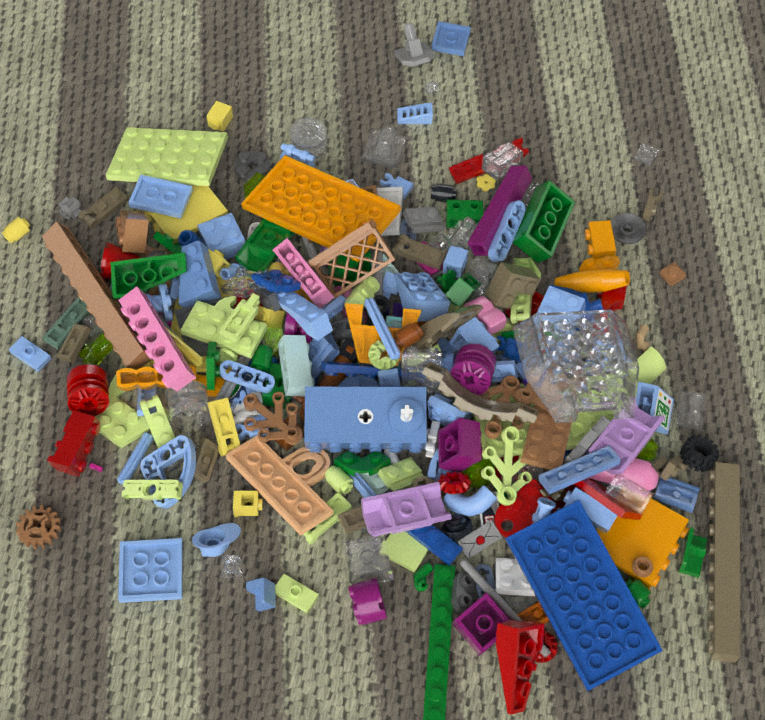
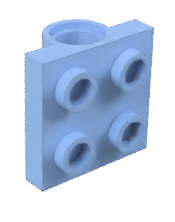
(443, 410)

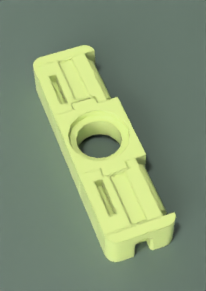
(164, 489)

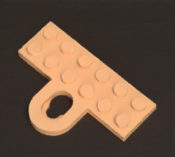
(280, 485)

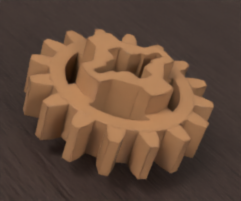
(38, 536)

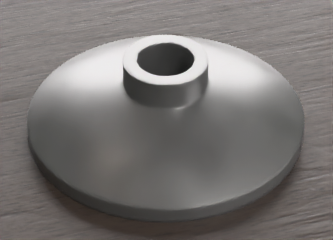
(630, 223)

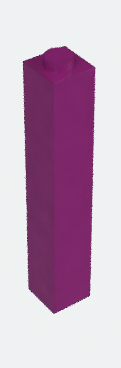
(510, 190)

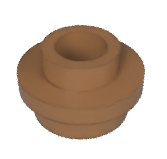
(644, 561)

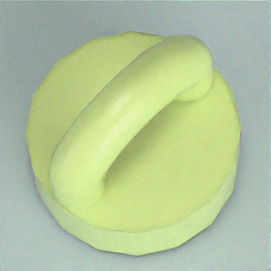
(226, 354)

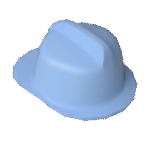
(216, 540)

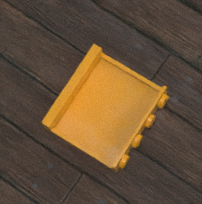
(650, 537)

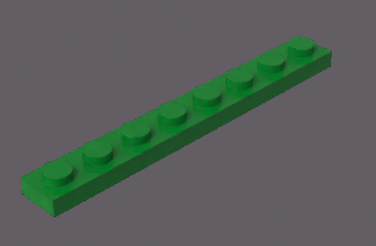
(439, 643)

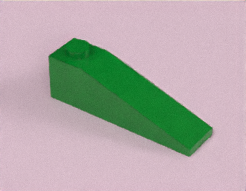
(145, 272)

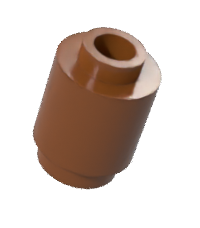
(408, 335)

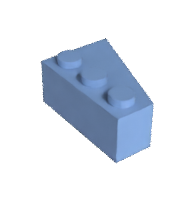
(200, 279)

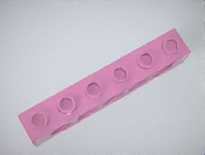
(150, 327)

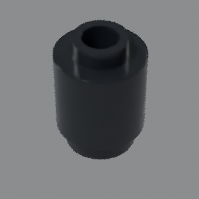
(443, 192)

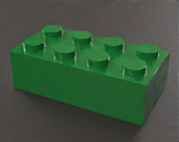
(543, 221)

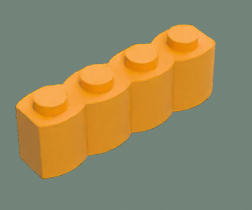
(142, 378)

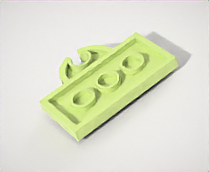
(207, 320)

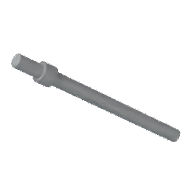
(495, 597)

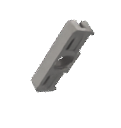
(588, 440)

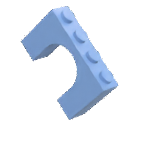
(599, 515)

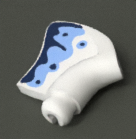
(240, 411)

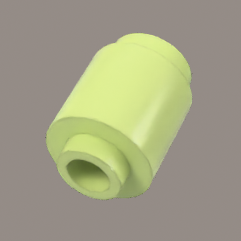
(339, 480)

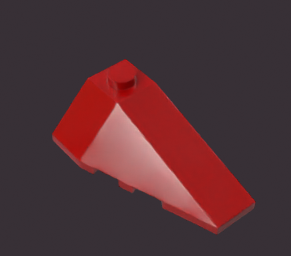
(516, 651)

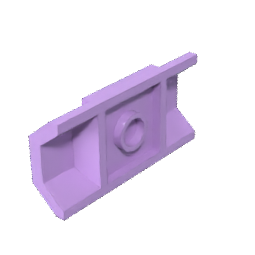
(627, 437)
(404, 510)

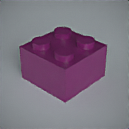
(459, 445)
(479, 623)

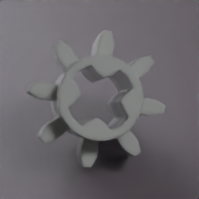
(69, 207)

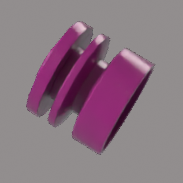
(474, 368)

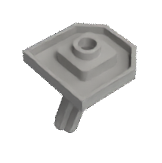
(414, 52)

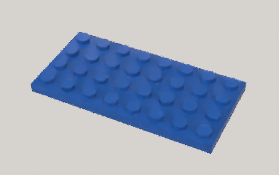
(583, 595)

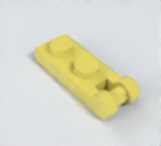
(223, 425)

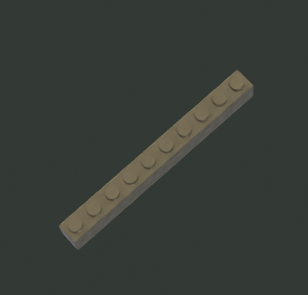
(724, 563)

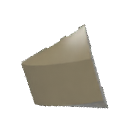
(446, 325)

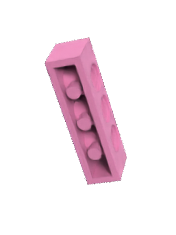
(303, 273)

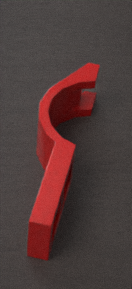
(473, 167)

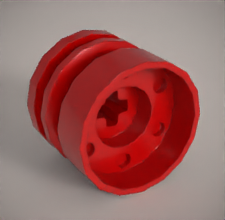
(88, 389)

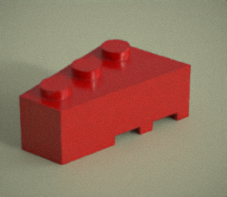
(76, 443)

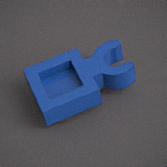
(509, 347)

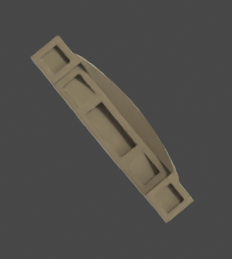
(475, 404)

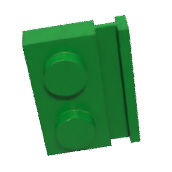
(212, 369)

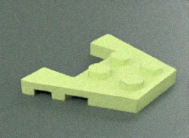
(120, 421)

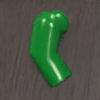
(419, 577)

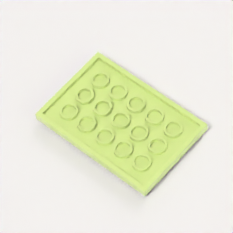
(167, 155)

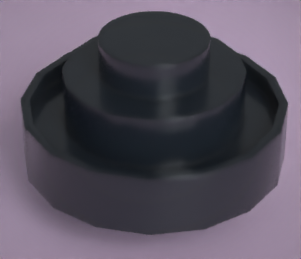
(457, 526)

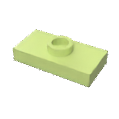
(295, 593)

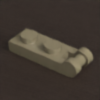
(103, 207)
(419, 252)

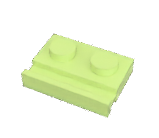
(400, 474)

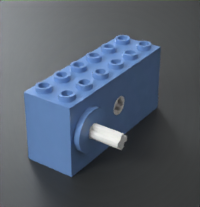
(337, 419)

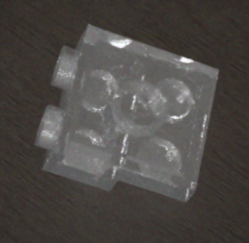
(413, 366)

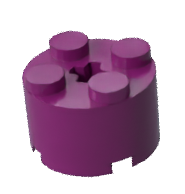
(367, 601)

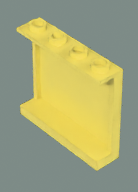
(200, 208)

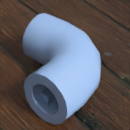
(472, 504)

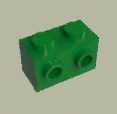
(460, 209)

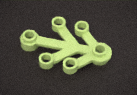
(506, 469)

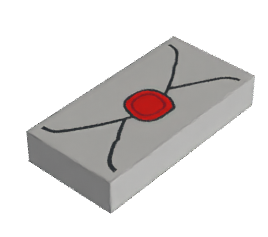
(479, 539)

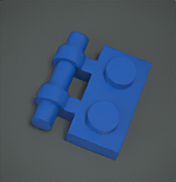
(276, 281)

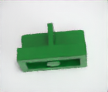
(692, 554)

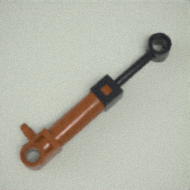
(346, 355)

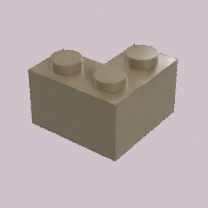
(510, 281)

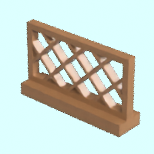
(347, 243)

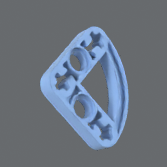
(160, 464)

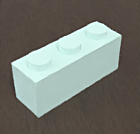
(295, 364)

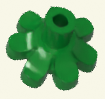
(447, 280)

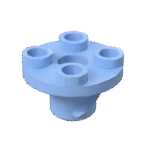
(162, 302)

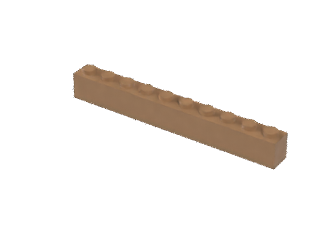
(96, 295)

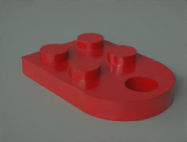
(521, 510)

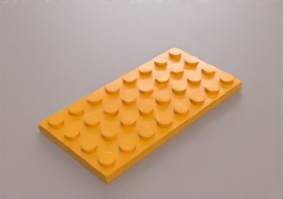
(318, 204)

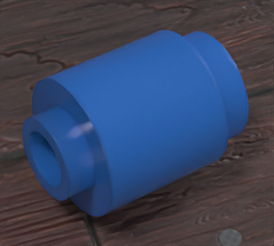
(187, 237)

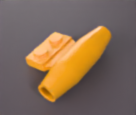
(596, 276)

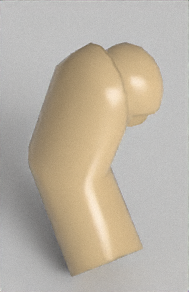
(640, 337)

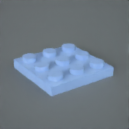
(150, 570)

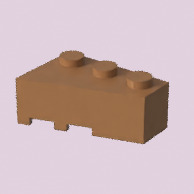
(132, 231)

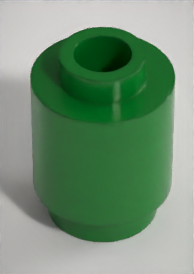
(262, 358)

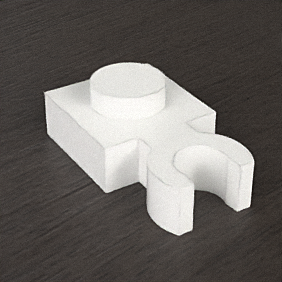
(432, 437)

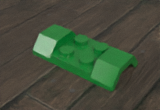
(258, 249)

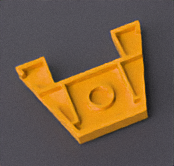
(366, 335)

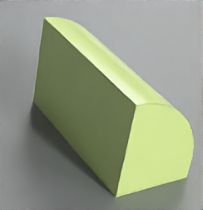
(650, 366)

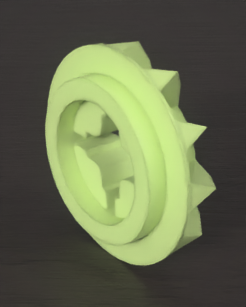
(374, 356)

